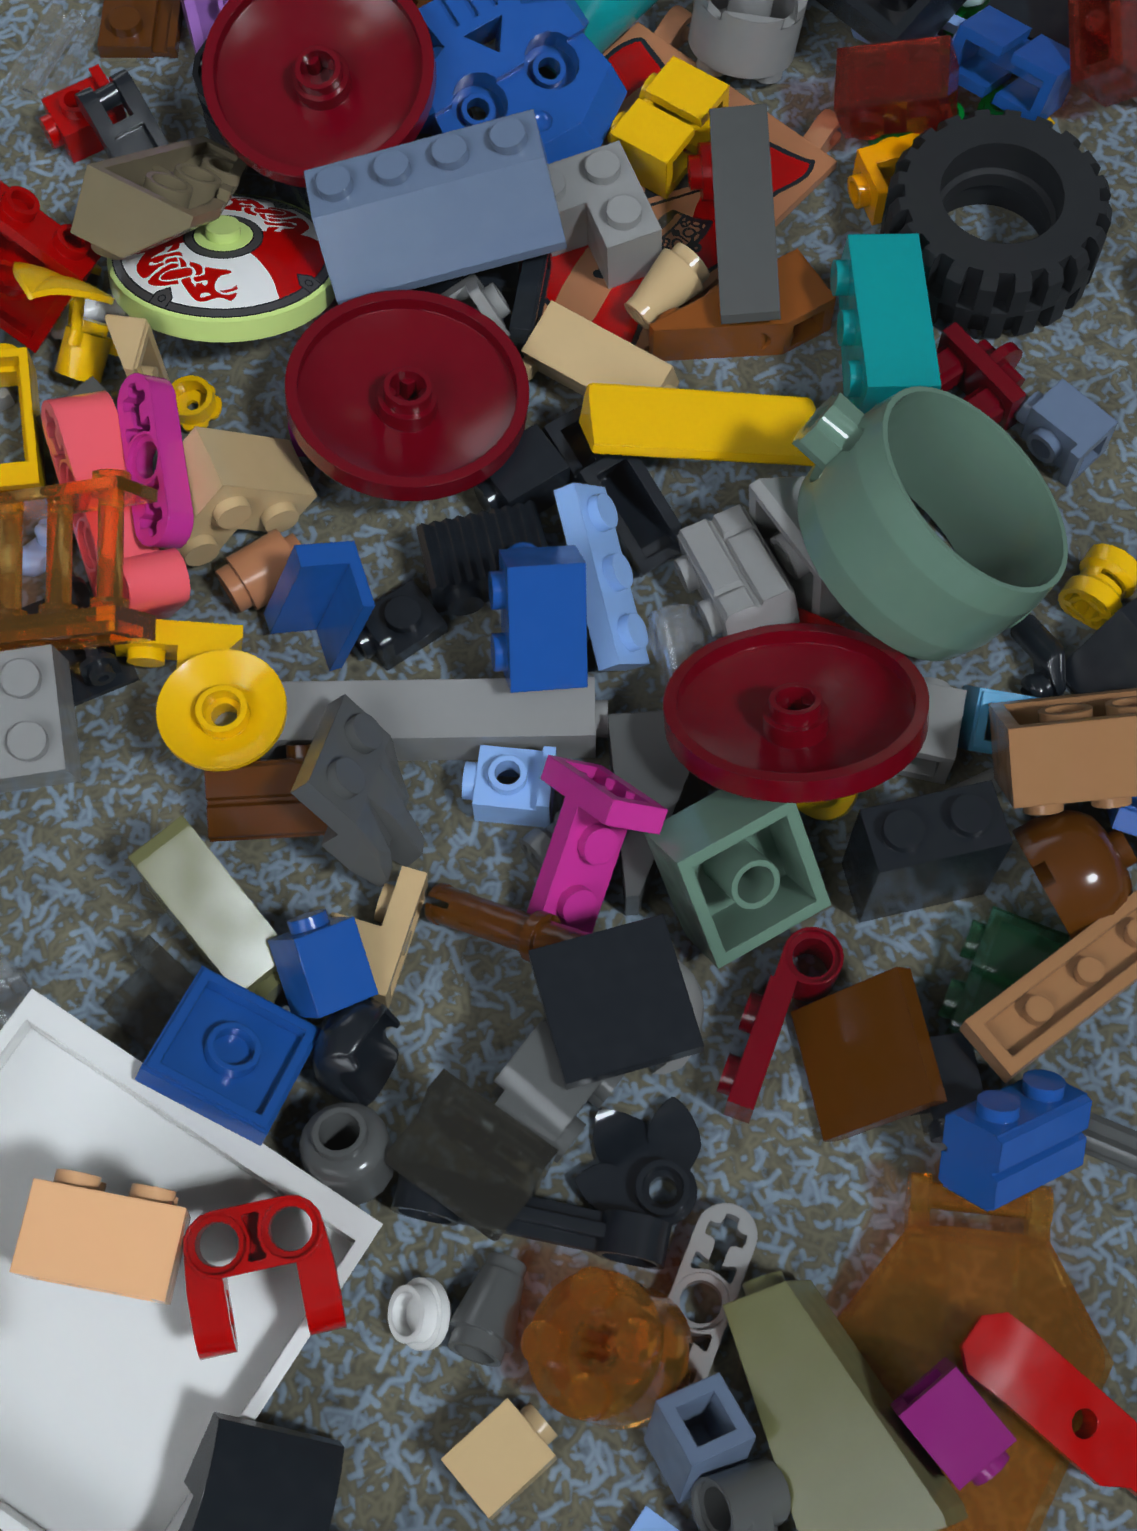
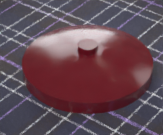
(317, 80)
(406, 395)
(796, 712)

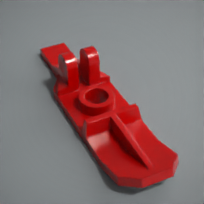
(1047, 1393)

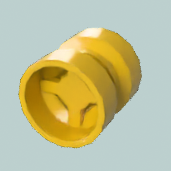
(1103, 582)

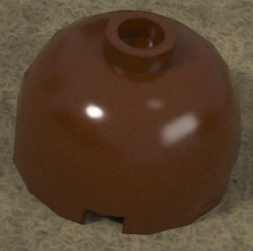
(1078, 866)

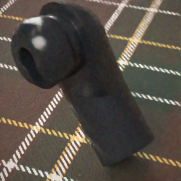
(1047, 658)

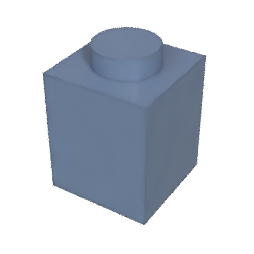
(697, 1434)

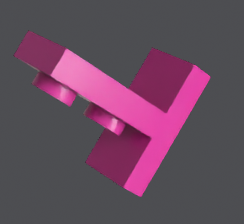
(588, 838)

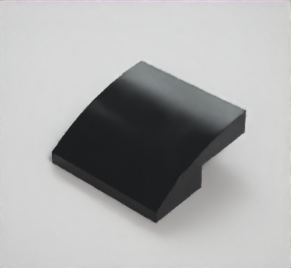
(262, 1478)

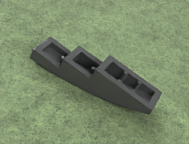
(744, 214)

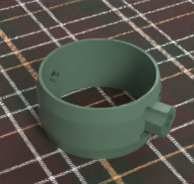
(886, 557)

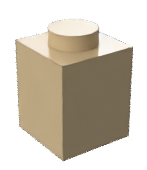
(502, 1456)

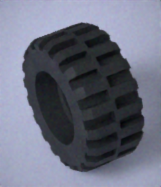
(1013, 167)

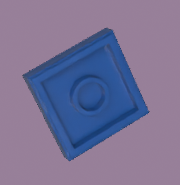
(229, 1055)

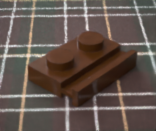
(140, 28)

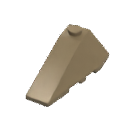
(154, 195)

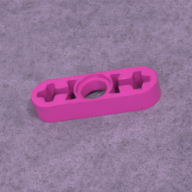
(149, 423)

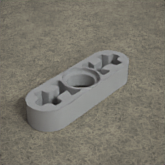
(736, 1260)

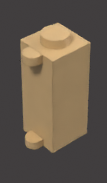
(583, 353)

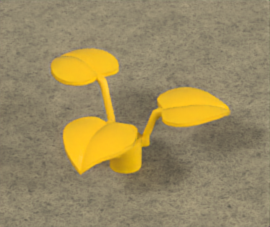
(85, 340)

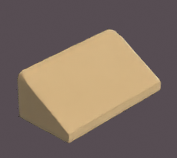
(136, 345)

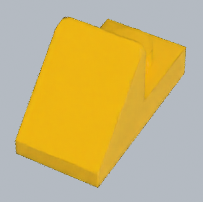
(181, 642)

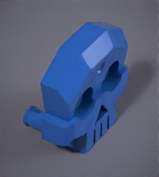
(529, 34)

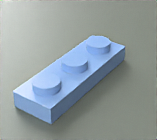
(612, 618)

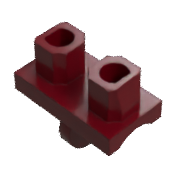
(982, 373)

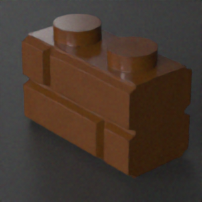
(258, 801)

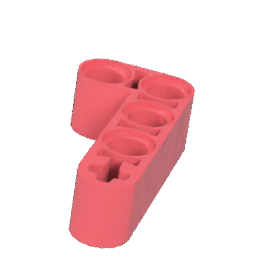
(87, 437)

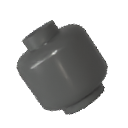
(347, 1151)

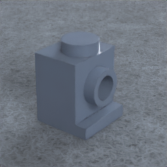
(1065, 429)

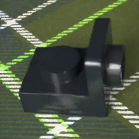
(400, 626)

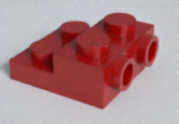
(35, 239)

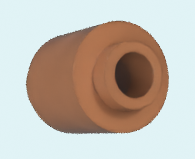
(255, 570)

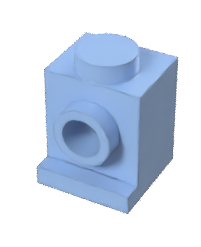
(521, 803)

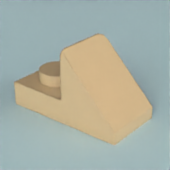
(388, 944)

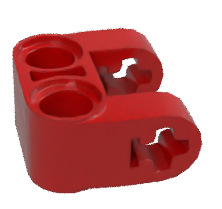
(208, 1284)

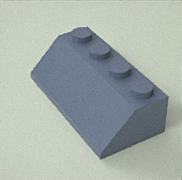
(436, 208)

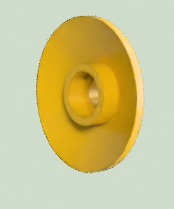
(215, 685)

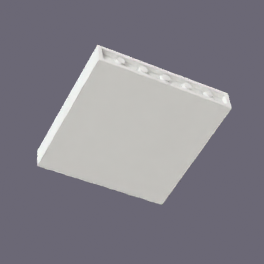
(110, 1387)

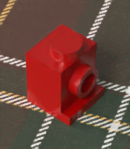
(65, 123)

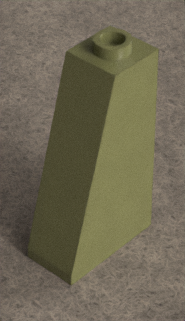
(832, 1419)

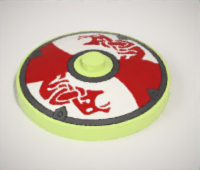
(229, 279)

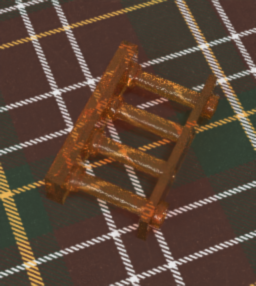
(59, 621)

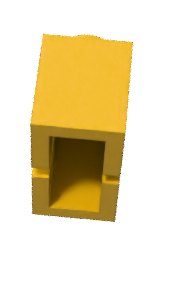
(667, 119)

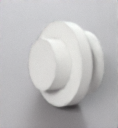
(420, 1313)

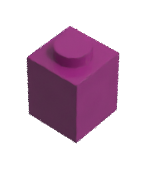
(955, 1425)

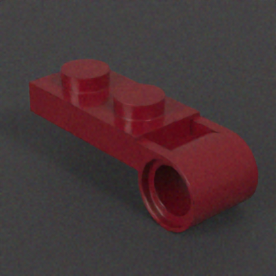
(766, 1013)

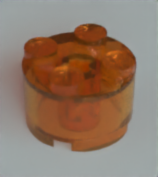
(599, 1314)

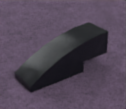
(645, 520)

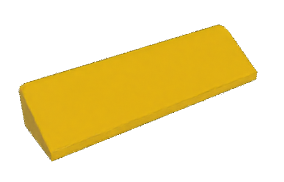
(694, 424)

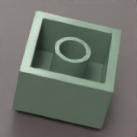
(737, 872)

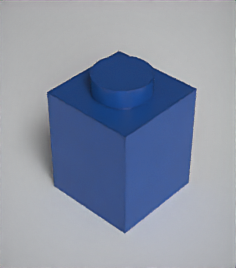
(322, 964)

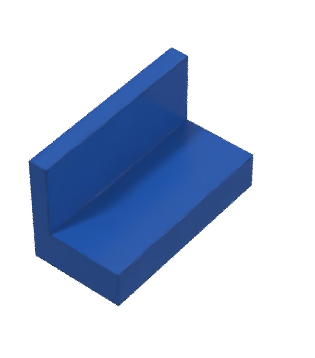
(323, 592)

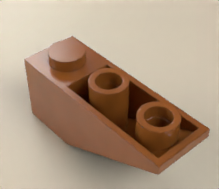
(698, 332)

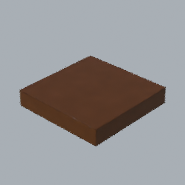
(868, 1055)

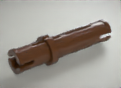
(496, 921)

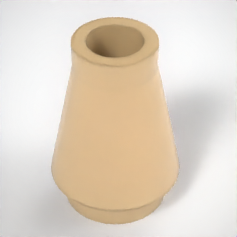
(669, 283)

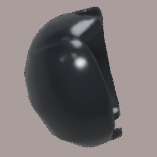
(354, 1053)

